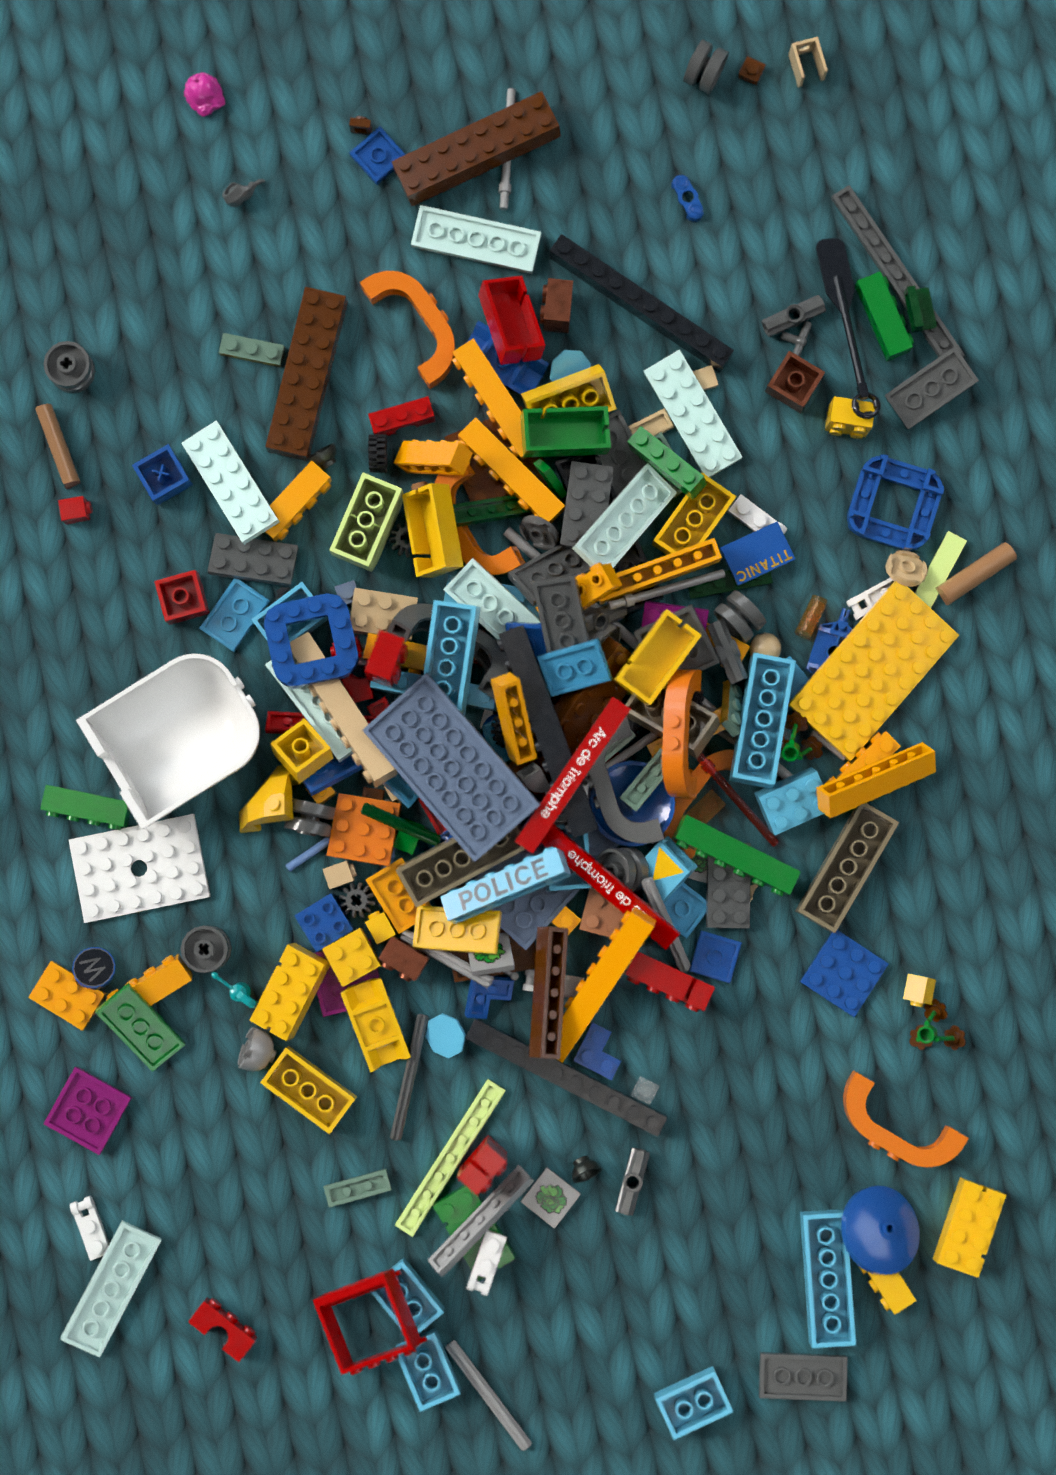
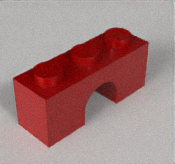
(415, 413)
(357, 687)
(239, 1336)

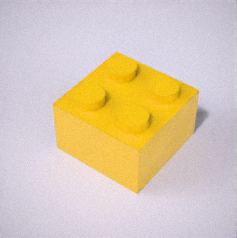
(843, 420)
(301, 751)
(352, 957)

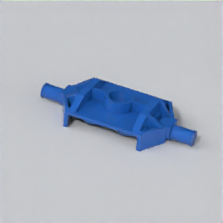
(828, 636)

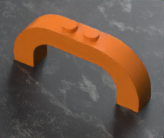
(397, 283)
(496, 564)
(676, 733)
(723, 761)
(938, 1153)

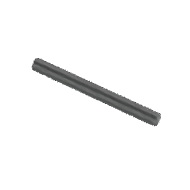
(409, 1077)

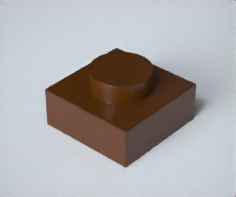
(751, 70)
(360, 125)

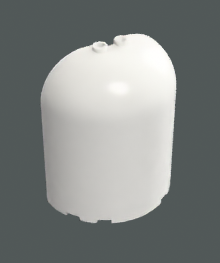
(174, 734)

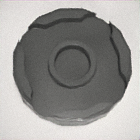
(539, 531)

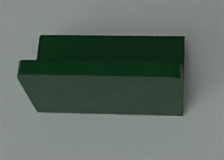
(919, 309)

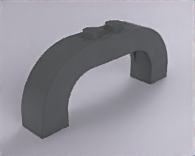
(487, 652)
(599, 780)

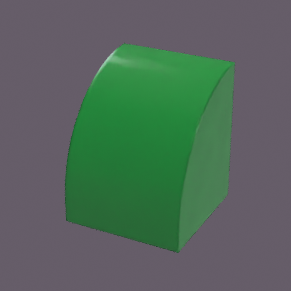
(406, 842)

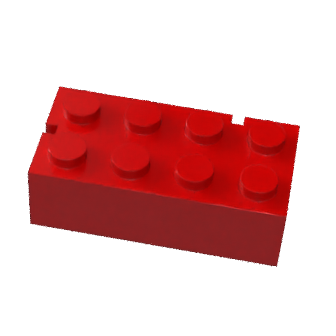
(511, 326)
(385, 659)
(670, 981)
(482, 1165)

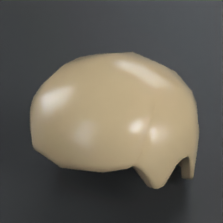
(765, 644)

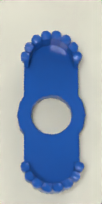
(694, 208)

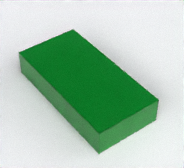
(550, 478)

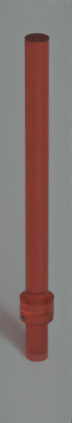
(709, 767)

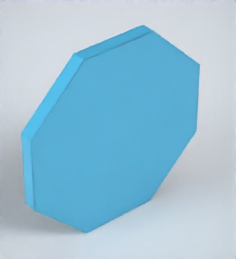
(568, 363)
(445, 1035)

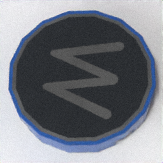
(94, 968)

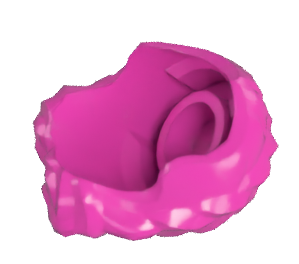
(204, 94)

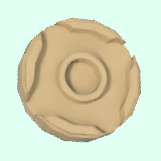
(906, 568)

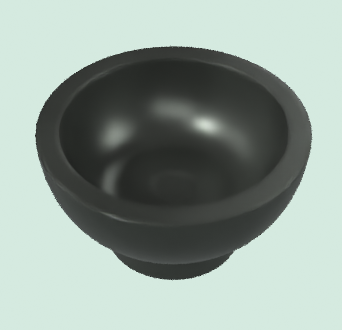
(324, 456)
(585, 1169)

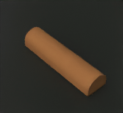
(57, 445)
(976, 573)

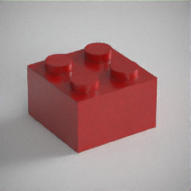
(181, 597)

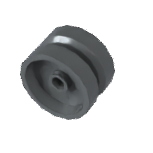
(704, 66)
(69, 367)
(740, 616)
(309, 818)
(625, 864)
(193, 949)

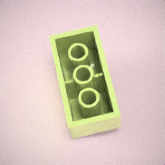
(367, 522)

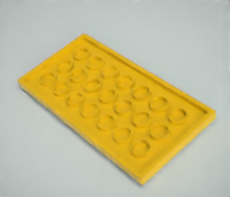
(873, 669)

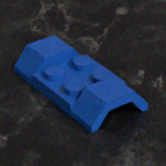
(515, 376)

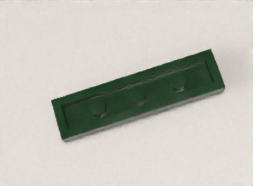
(488, 510)
(726, 585)

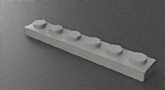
(480, 1220)

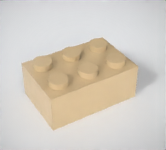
(376, 610)

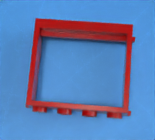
(333, 1332)

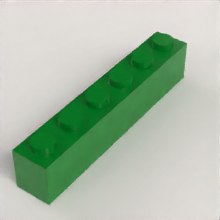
(735, 855)

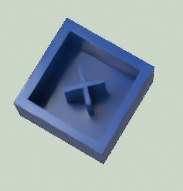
(162, 474)
(324, 922)

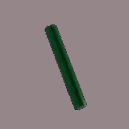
(400, 824)

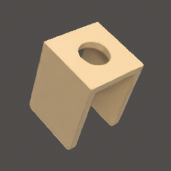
(814, 46)

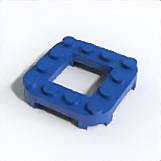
(903, 474)
(319, 670)

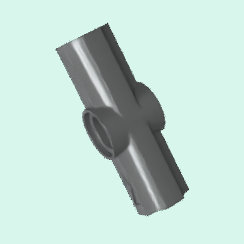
(805, 310)
(601, 617)
(727, 651)
(635, 1167)

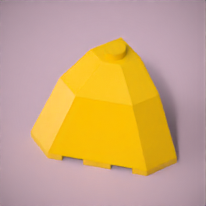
(270, 802)

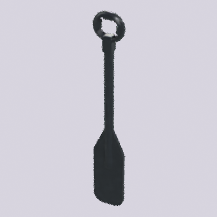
(840, 290)

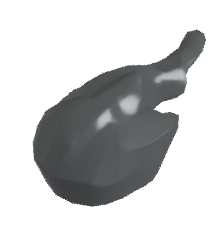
(236, 193)

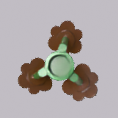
(790, 749)
(927, 1033)

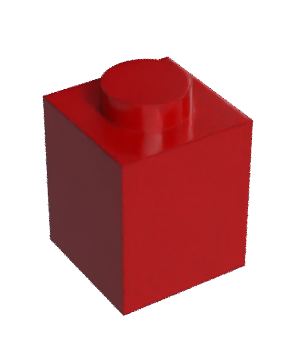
(75, 509)

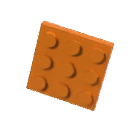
(359, 836)

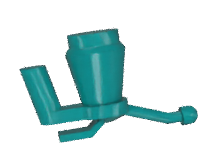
(238, 992)

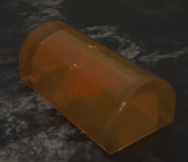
(811, 617)

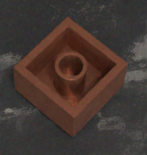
(557, 307)
(794, 381)
(404, 959)

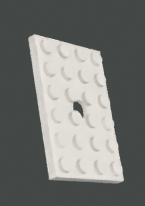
(172, 876)

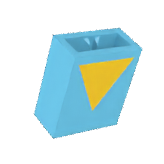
(668, 867)

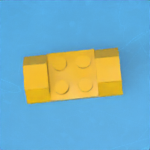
(375, 1023)

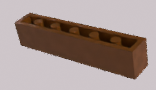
(548, 992)

